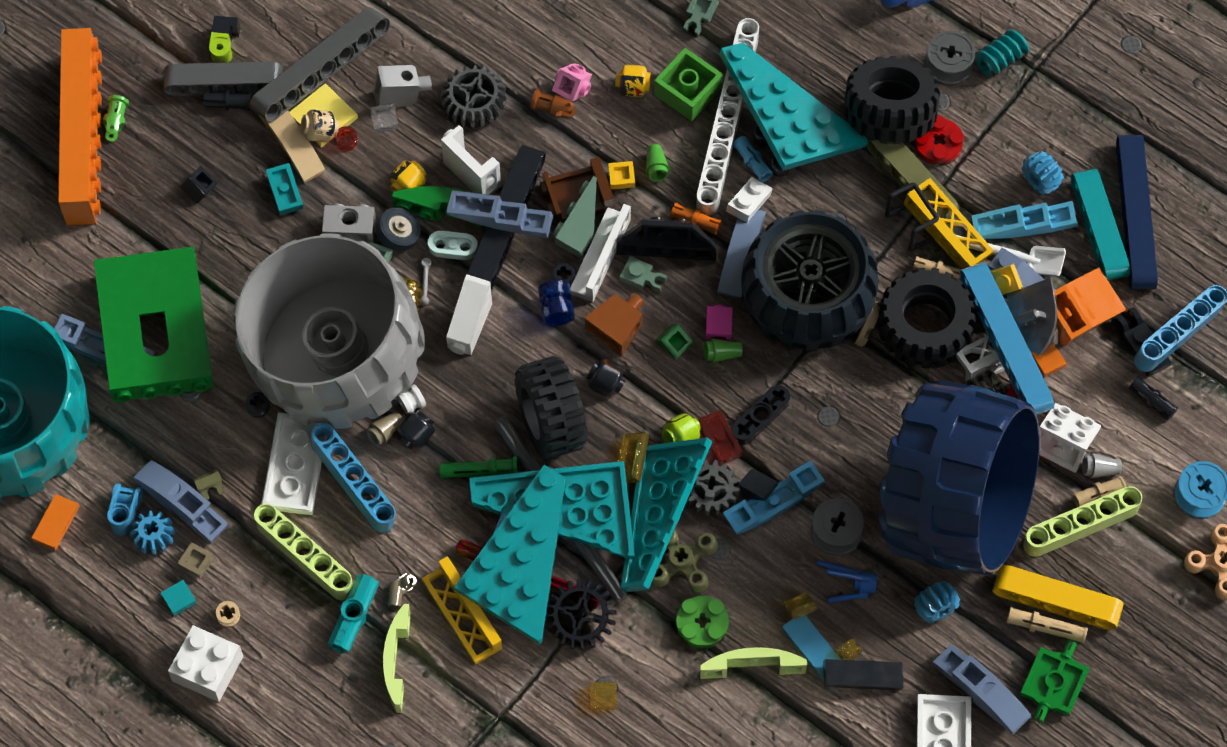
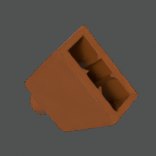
(616, 321)

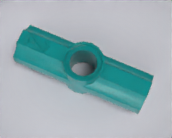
(348, 627)

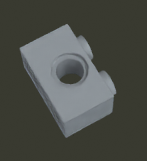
(361, 230)

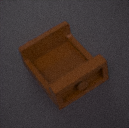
(565, 189)

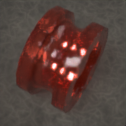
(351, 144)

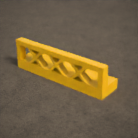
(942, 233)
(473, 611)

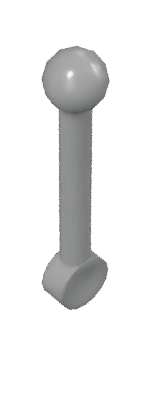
(426, 264)

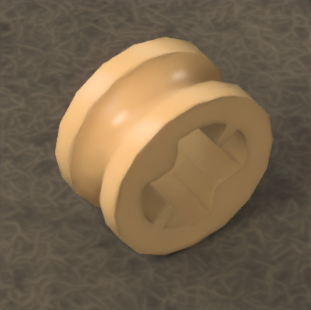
(232, 607)

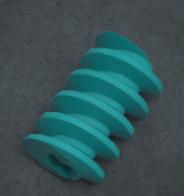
(1001, 52)

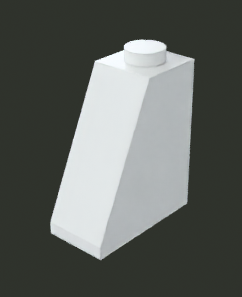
(469, 315)

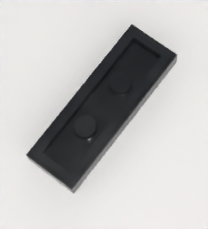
(863, 674)

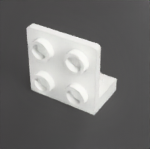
(1066, 437)

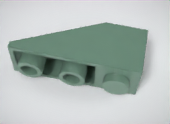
(579, 226)

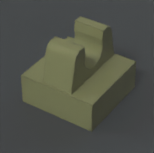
(208, 480)

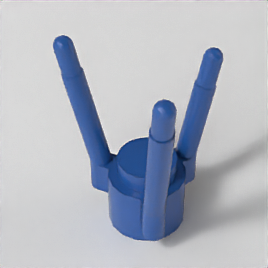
(863, 581)

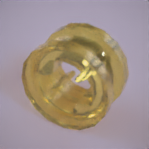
(849, 650)

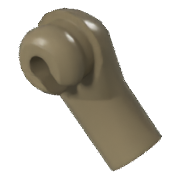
(399, 588)

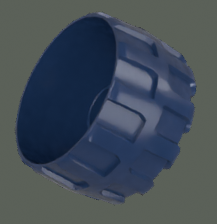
(960, 477)

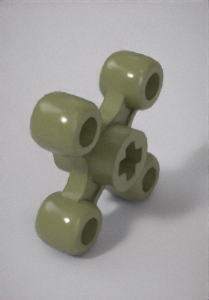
(689, 565)

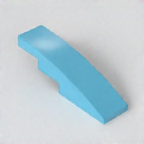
(1026, 221)

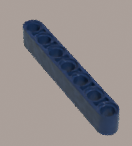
(1136, 212)

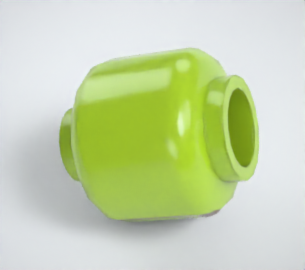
(681, 428)

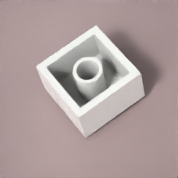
(205, 663)

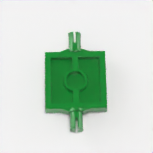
(1054, 681)

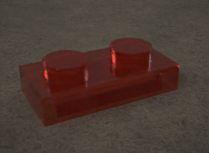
(724, 443)

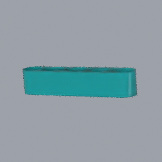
(1100, 224)

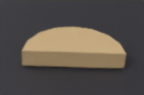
(868, 324)

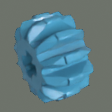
(1042, 172)
(150, 525)
(937, 602)

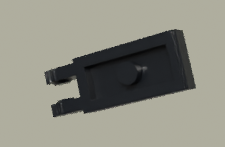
(1136, 336)

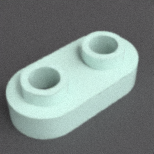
(453, 244)

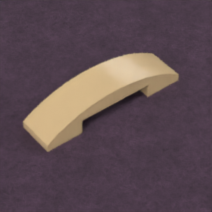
(296, 146)

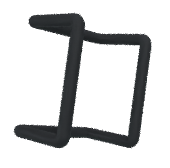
(888, 213)

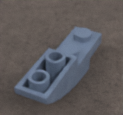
(182, 500)
(983, 687)

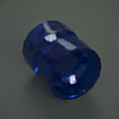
(556, 303)

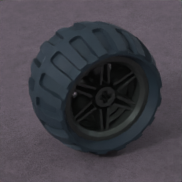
(833, 255)

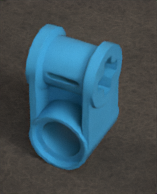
(124, 503)

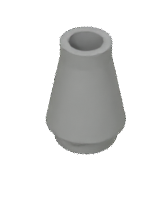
(1100, 466)

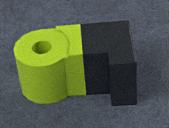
(221, 37)

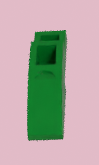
(426, 201)

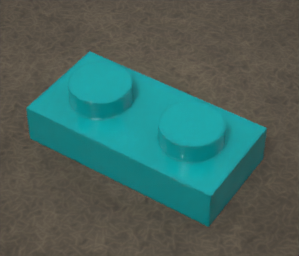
(284, 189)

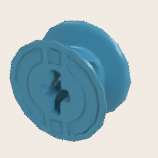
(1202, 476)

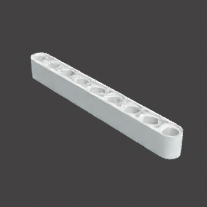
(724, 127)

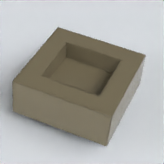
(195, 560)

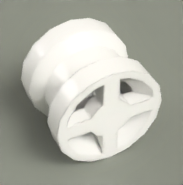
(411, 399)

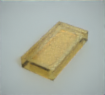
(633, 454)

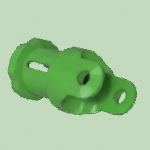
(114, 120)

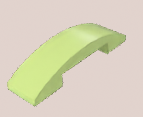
(398, 629)
(747, 657)

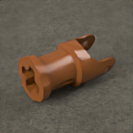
(554, 104)

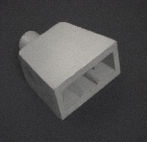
(399, 85)

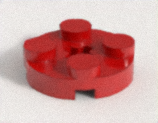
(939, 153)

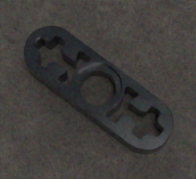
(778, 408)

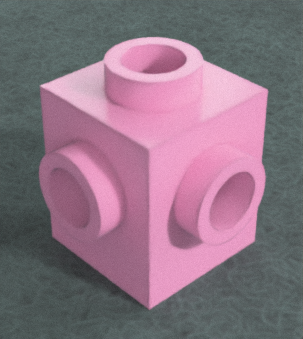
(572, 82)

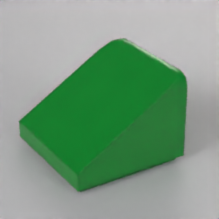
(674, 340)

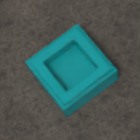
(178, 598)

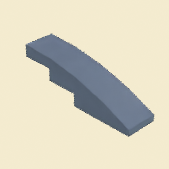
(499, 214)

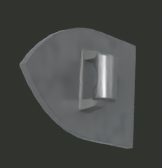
(1035, 313)

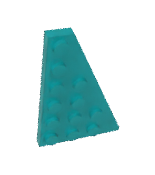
(789, 117)
(592, 508)
(517, 562)

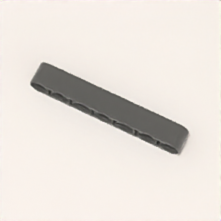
(319, 64)

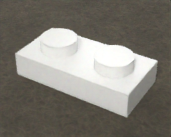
(749, 199)

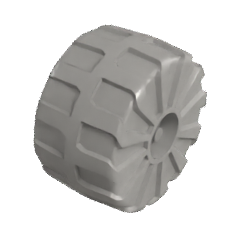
(305, 300)

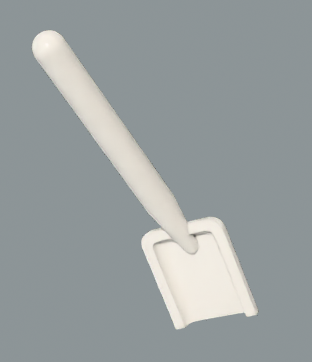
(1042, 259)

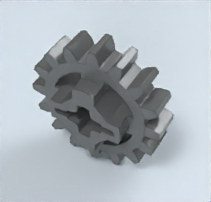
(722, 489)

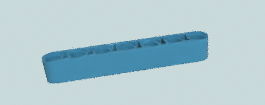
(1006, 338)

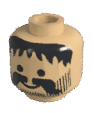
(319, 125)

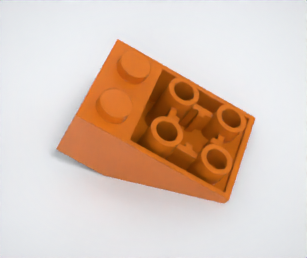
(1085, 305)

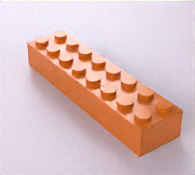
(79, 127)

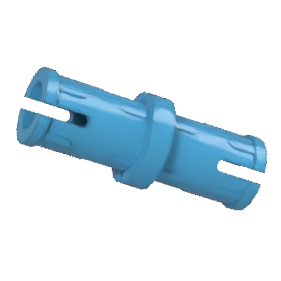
(752, 158)

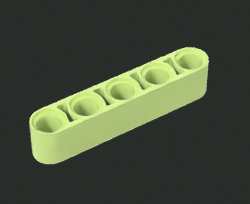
(1089, 512)
(298, 541)

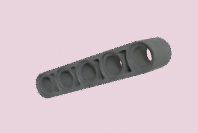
(219, 77)

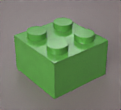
(688, 84)

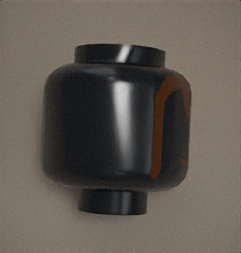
(605, 377)

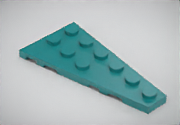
(658, 504)

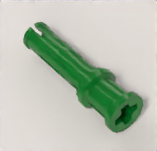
(479, 468)

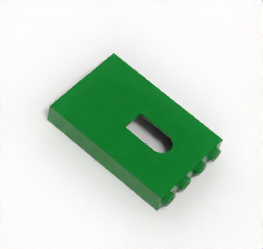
(146, 286)

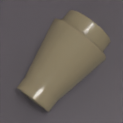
(383, 429)

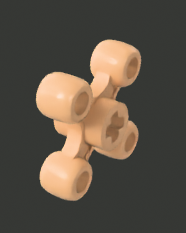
(1212, 561)

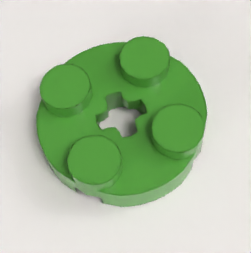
(705, 607)

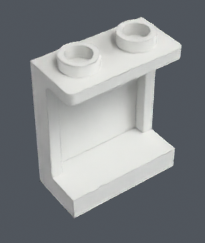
(478, 178)

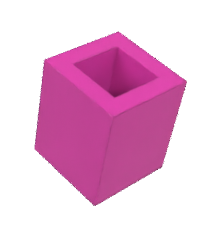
(719, 322)

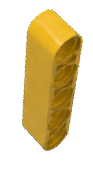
(1058, 597)

